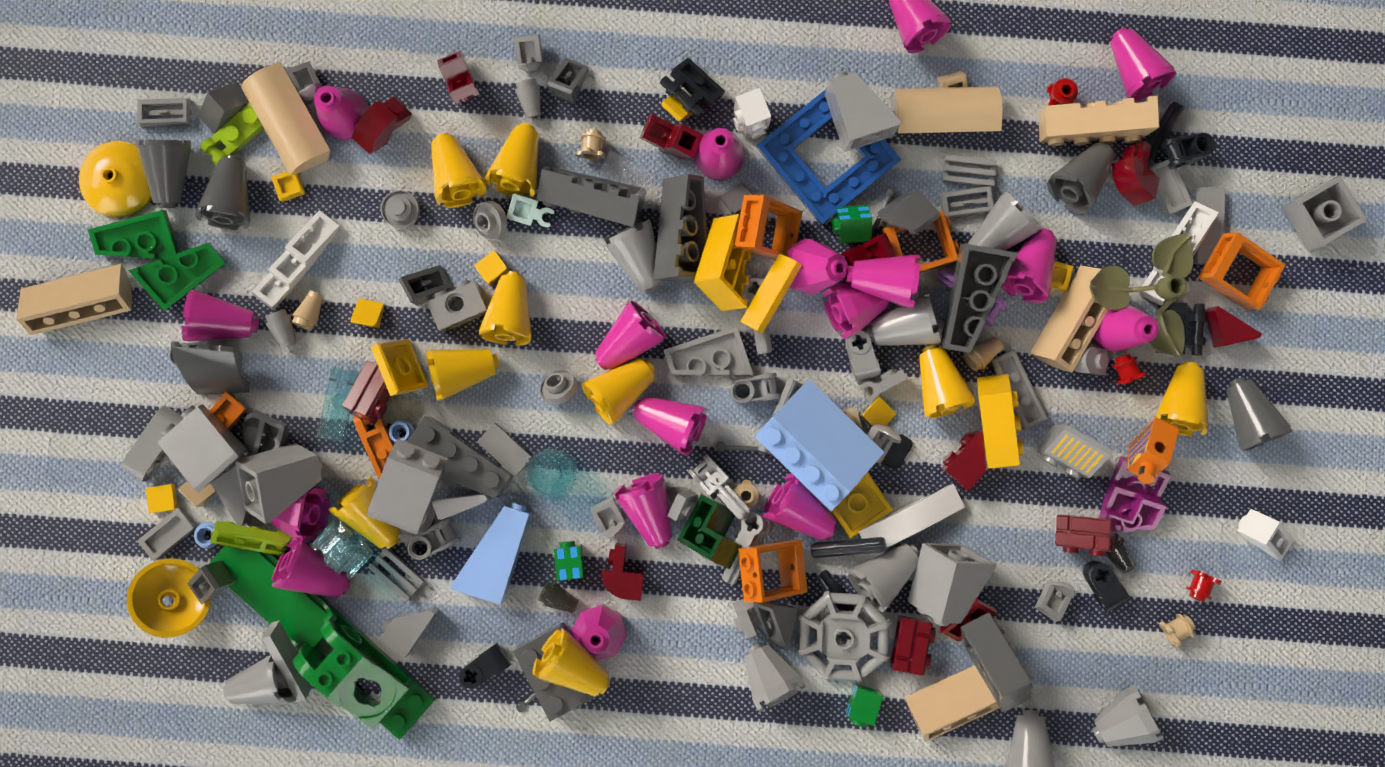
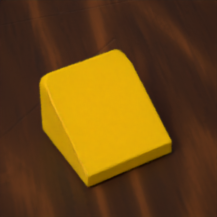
(675, 108)
(491, 268)
(368, 313)
(878, 412)

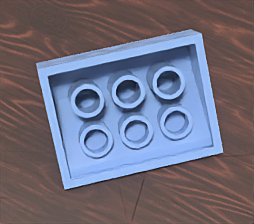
(819, 444)

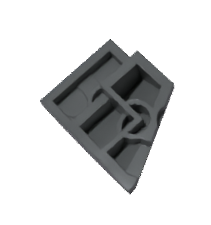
(210, 368)

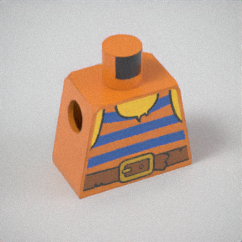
(1152, 450)

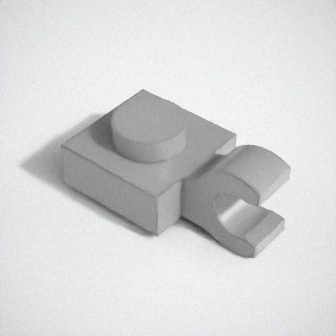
(889, 379)

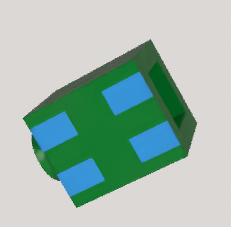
(853, 224)
(569, 561)
(864, 705)

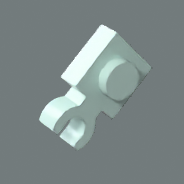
(524, 211)

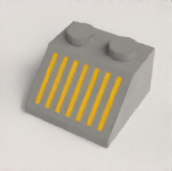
(1073, 451)

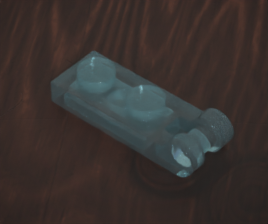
(334, 417)

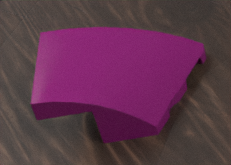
(1133, 502)

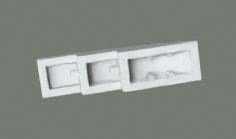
(1195, 222)
(296, 260)
(915, 517)

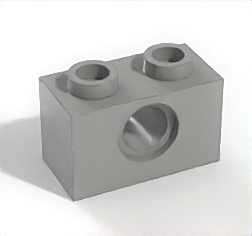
(473, 307)

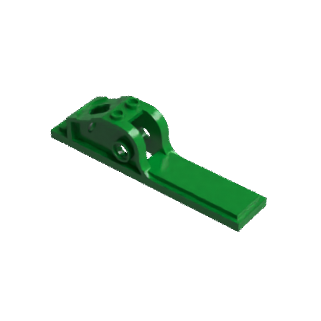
(310, 620)

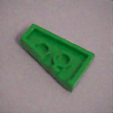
(136, 237)
(178, 274)

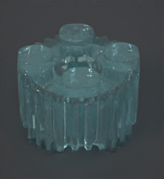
(547, 459)
(343, 548)

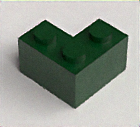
(707, 531)

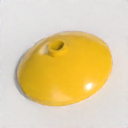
(127, 189)
(152, 585)

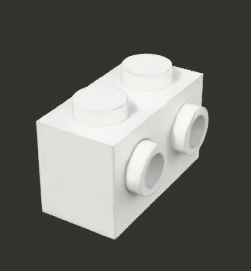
(751, 114)

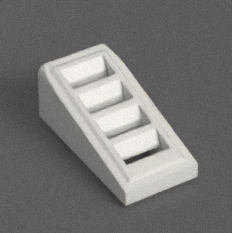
(451, 506)

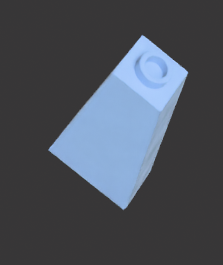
(494, 559)

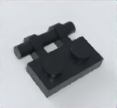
(696, 82)
(1198, 320)

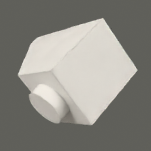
(1265, 534)

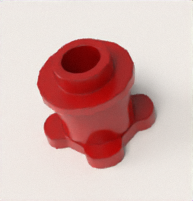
(1056, 95)
(1127, 369)
(1201, 585)

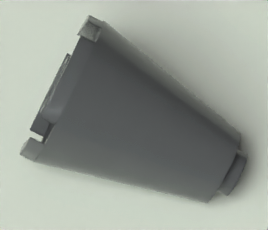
(165, 169)
(1082, 178)
(226, 196)
(1254, 415)

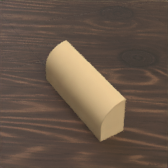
(948, 109)
(285, 118)
(74, 299)
(1070, 324)
(950, 703)

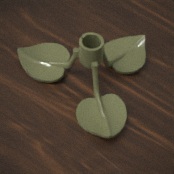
(1175, 258)

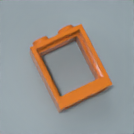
(753, 223)
(943, 228)
(1221, 260)
(792, 581)

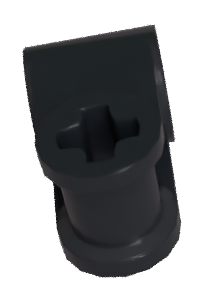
(1188, 149)
(1106, 588)
(487, 665)

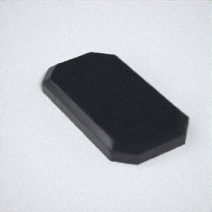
(897, 452)

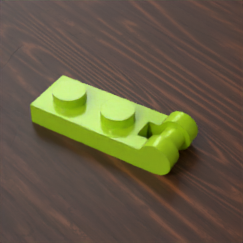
(233, 134)
(249, 538)

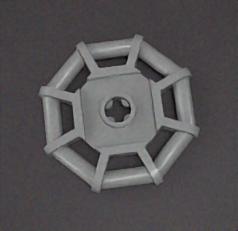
(854, 648)

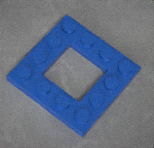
(822, 201)

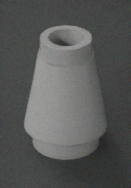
(529, 97)
(281, 327)

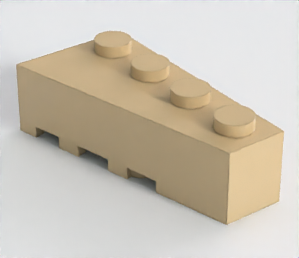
(1098, 122)

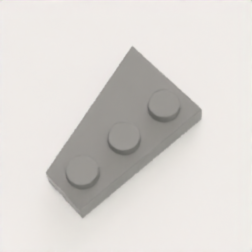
(710, 355)

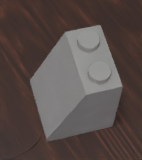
(858, 112)
(200, 446)
(276, 479)
(406, 486)
(948, 581)

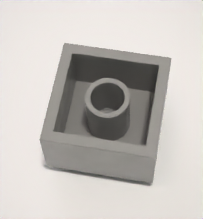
(1324, 213)

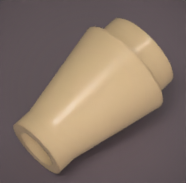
(308, 311)
(983, 354)

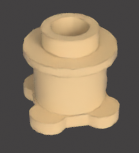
(592, 146)
(748, 486)
(1178, 629)

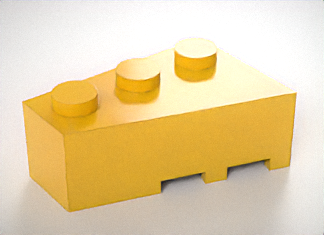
(723, 265)
(999, 421)

